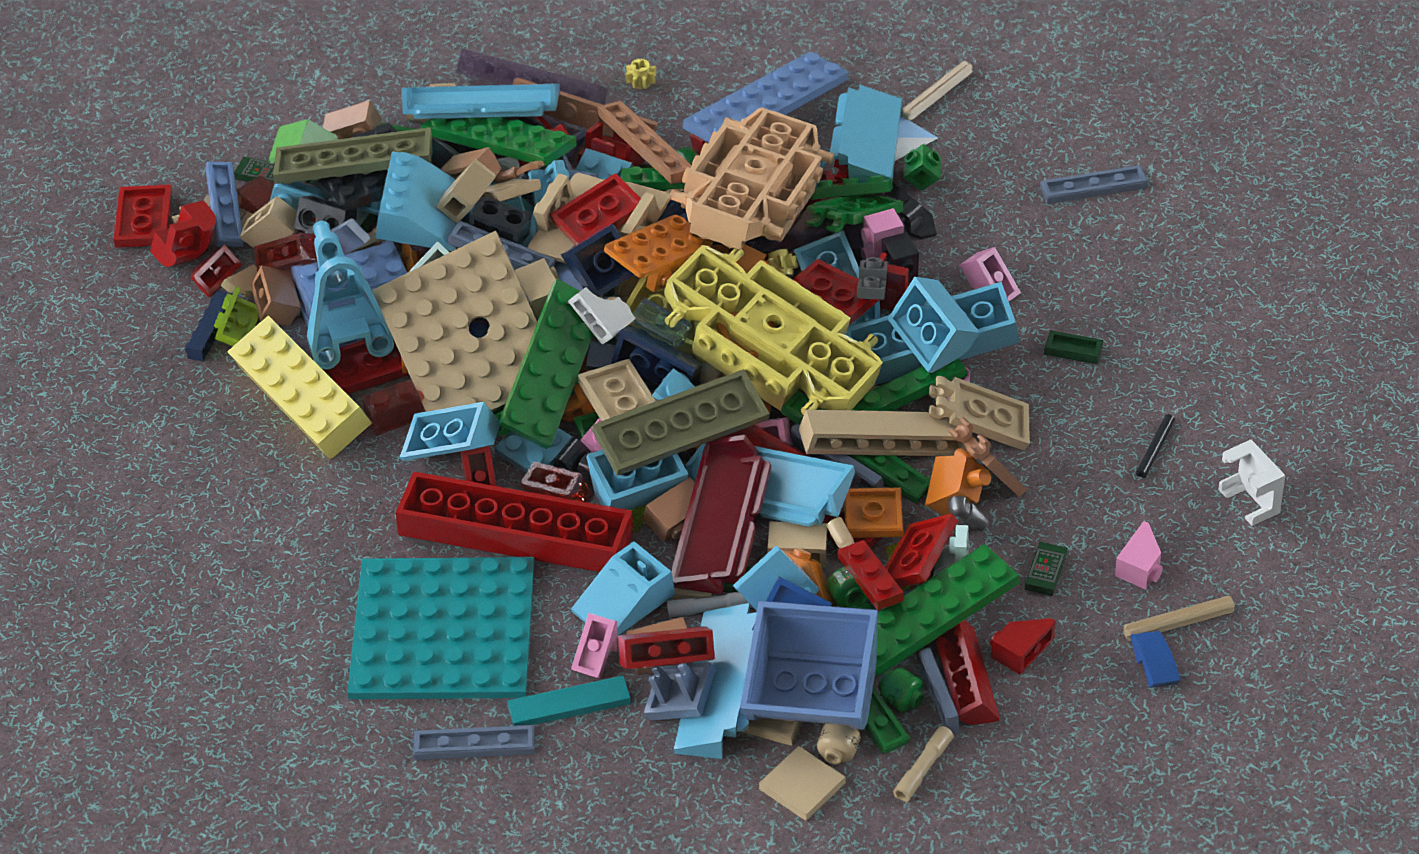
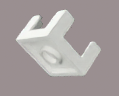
(1256, 476)

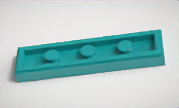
(569, 702)

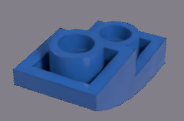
(1156, 657)

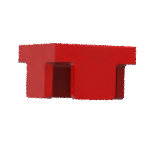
(610, 146)

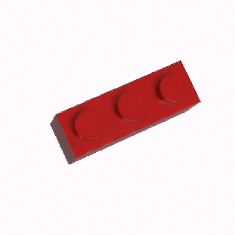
(666, 647)

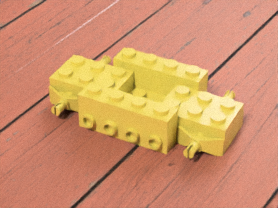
(802, 351)

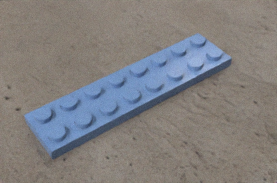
(777, 91)

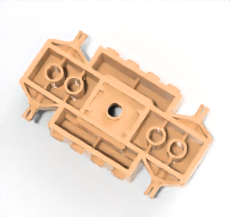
(752, 178)

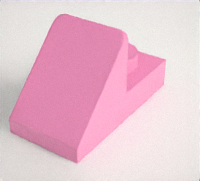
(595, 644)

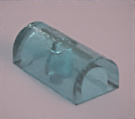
(651, 319)

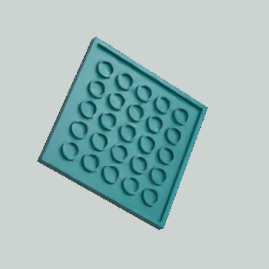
(442, 628)

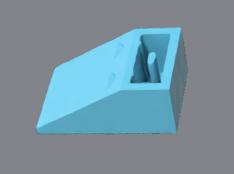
(627, 588)

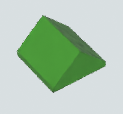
(300, 133)

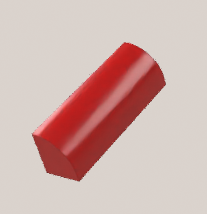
(967, 675)

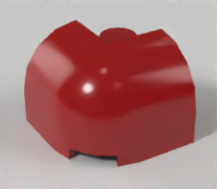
(187, 238)

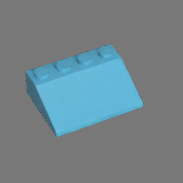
(410, 203)

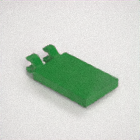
(850, 209)

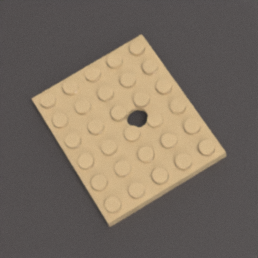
(432, 317)

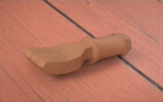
(515, 173)

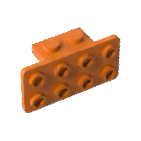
(657, 250)

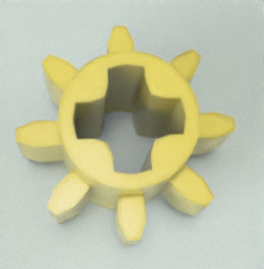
(640, 74)
(783, 262)

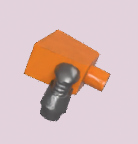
(957, 488)

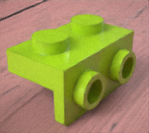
(237, 320)

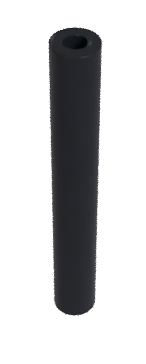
(1155, 446)

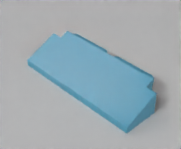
(480, 101)
(867, 132)
(798, 486)
(722, 712)

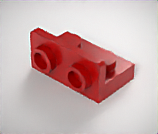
(895, 285)

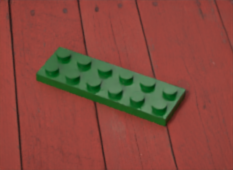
(503, 137)
(548, 369)
(941, 605)

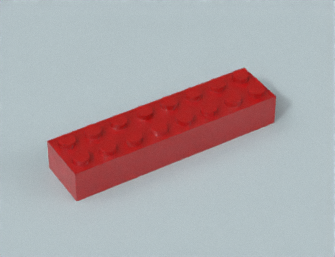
(512, 522)

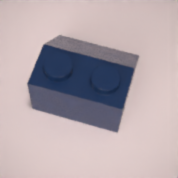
(593, 266)

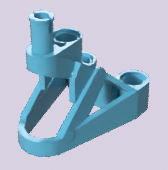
(347, 322)

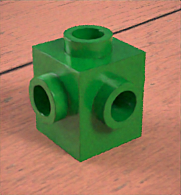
(922, 167)

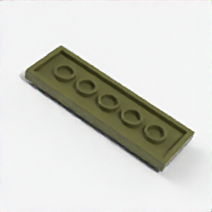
(348, 155)
(680, 422)

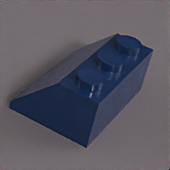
(653, 357)

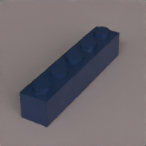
(205, 333)

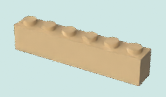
(877, 433)

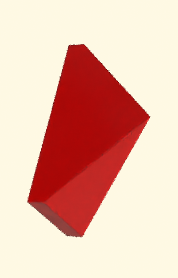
(214, 270)

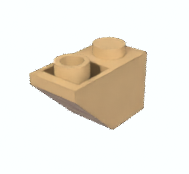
(465, 191)

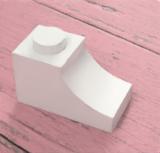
(601, 316)

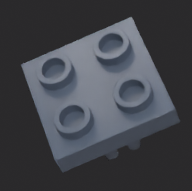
(679, 690)

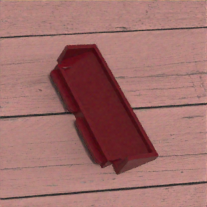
(721, 516)

